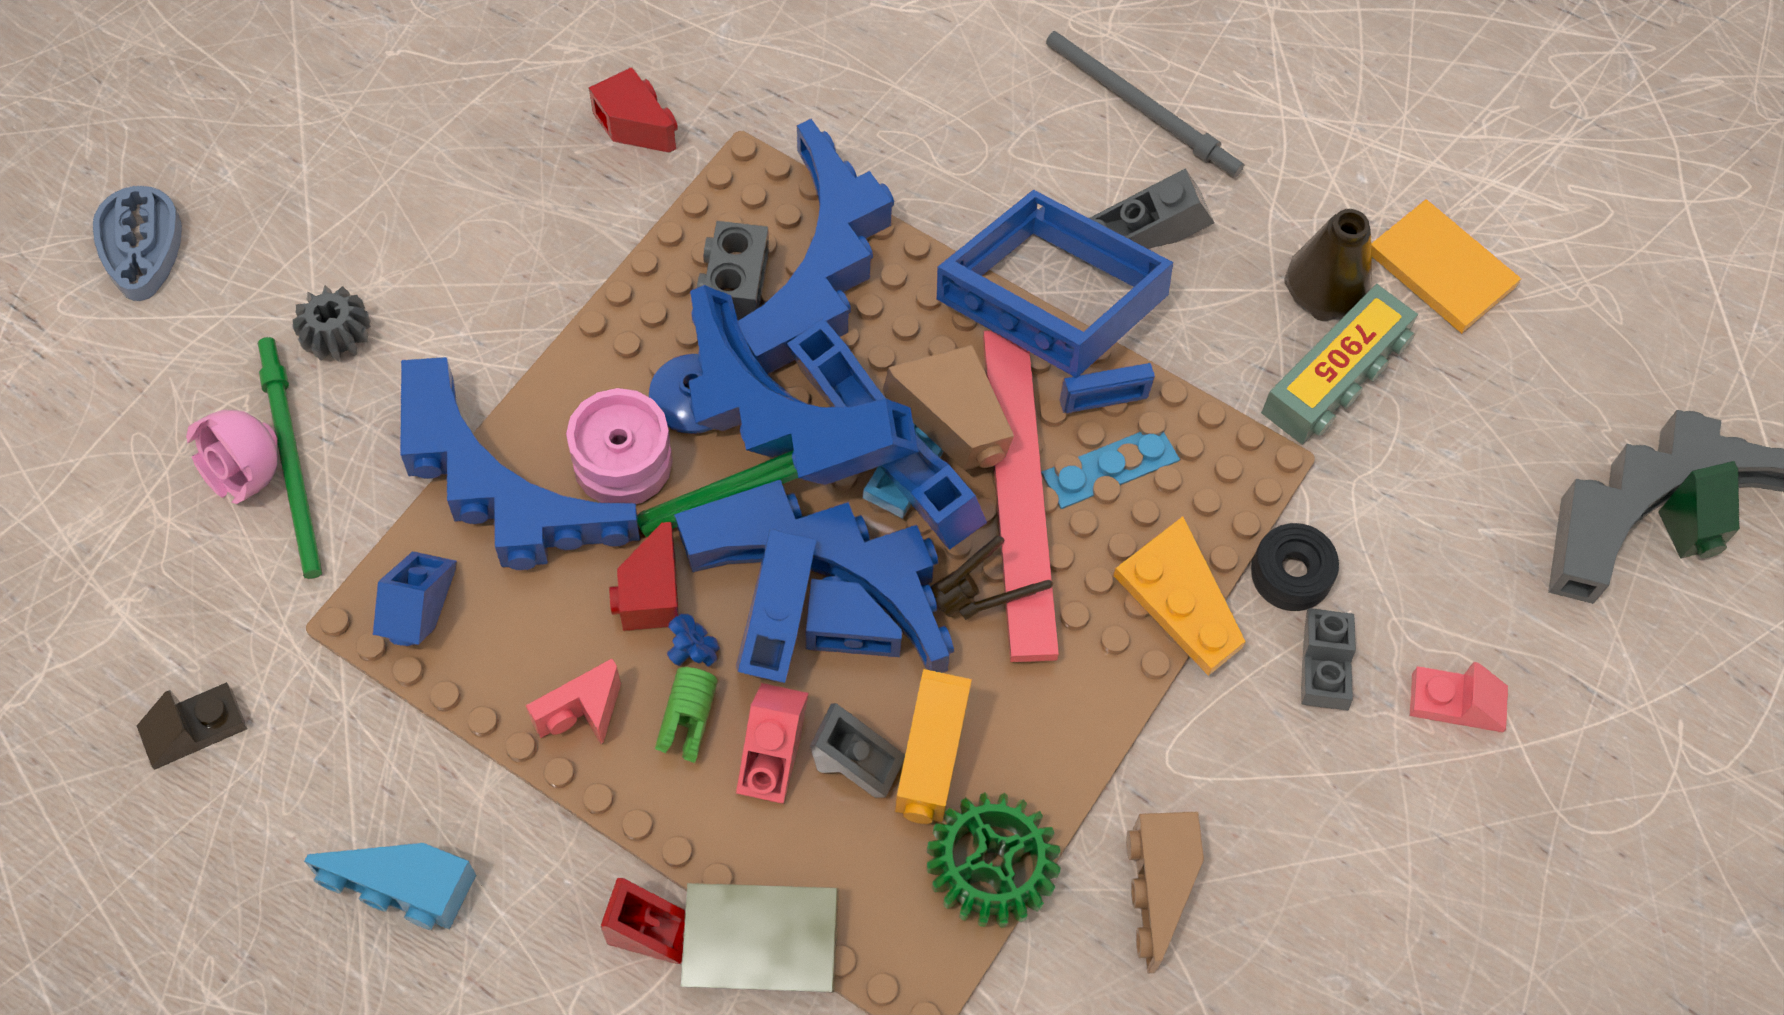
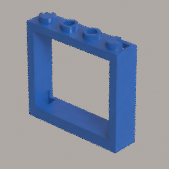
(1030, 327)

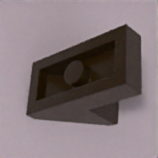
(181, 728)

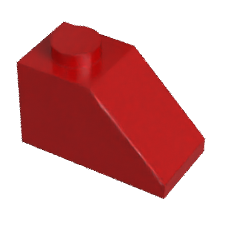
(647, 583)

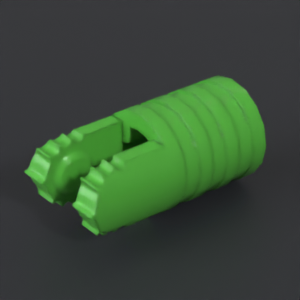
(688, 707)

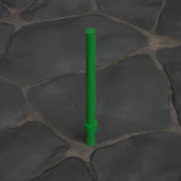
(274, 383)

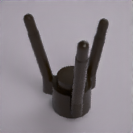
(957, 590)

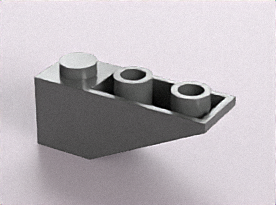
(1160, 212)

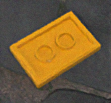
(1444, 265)

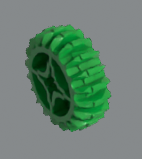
(1026, 839)

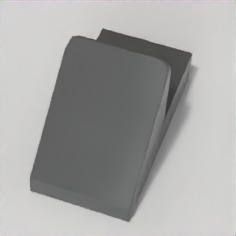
(855, 751)

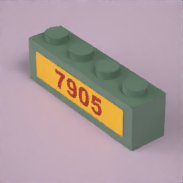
(1339, 364)

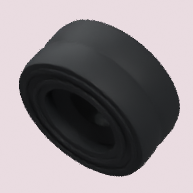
(1298, 542)

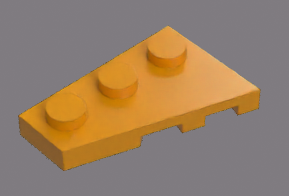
(1182, 596)

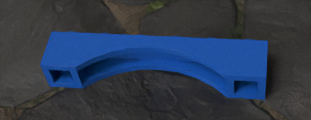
(921, 477)

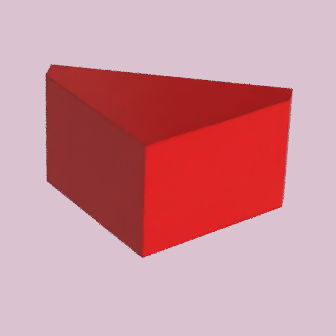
(643, 923)

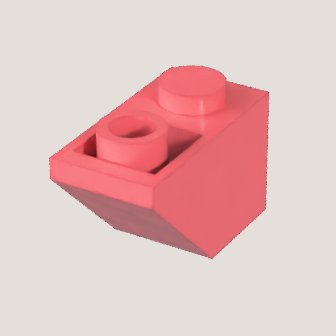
(771, 742)

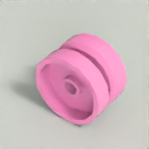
(620, 446)

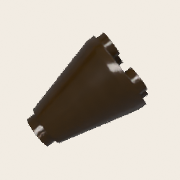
(1333, 267)

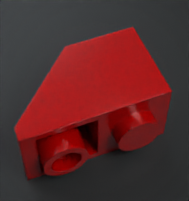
(631, 112)

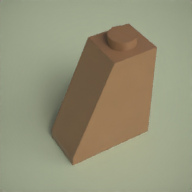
(953, 405)

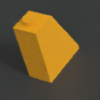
(932, 747)

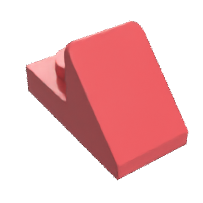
(587, 695)
(1465, 699)

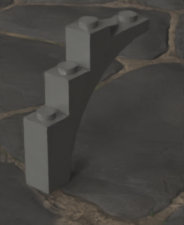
(1599, 516)

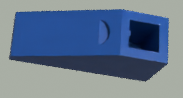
(776, 606)

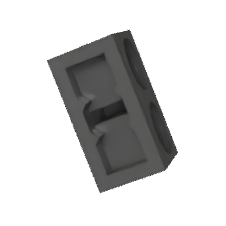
(741, 271)

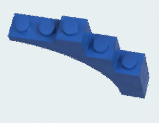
(836, 259)
(738, 391)
(480, 488)
(889, 568)

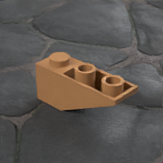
(1167, 864)

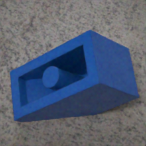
(412, 598)
(849, 620)

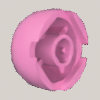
(234, 453)

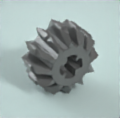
(331, 323)

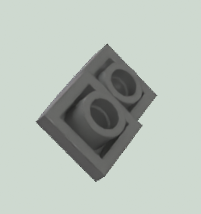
(1327, 659)

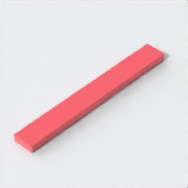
(1021, 505)

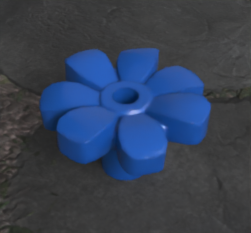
(691, 642)

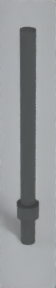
(1204, 146)

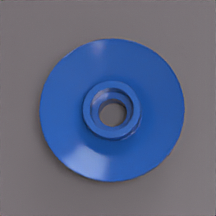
(673, 397)

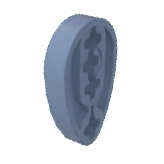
(115, 239)

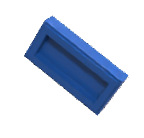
(1106, 388)

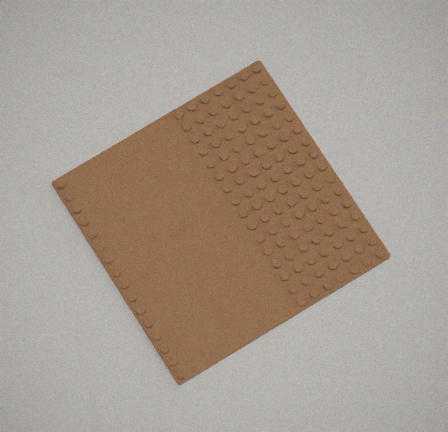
(1027, 727)

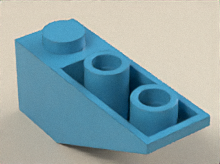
(407, 877)

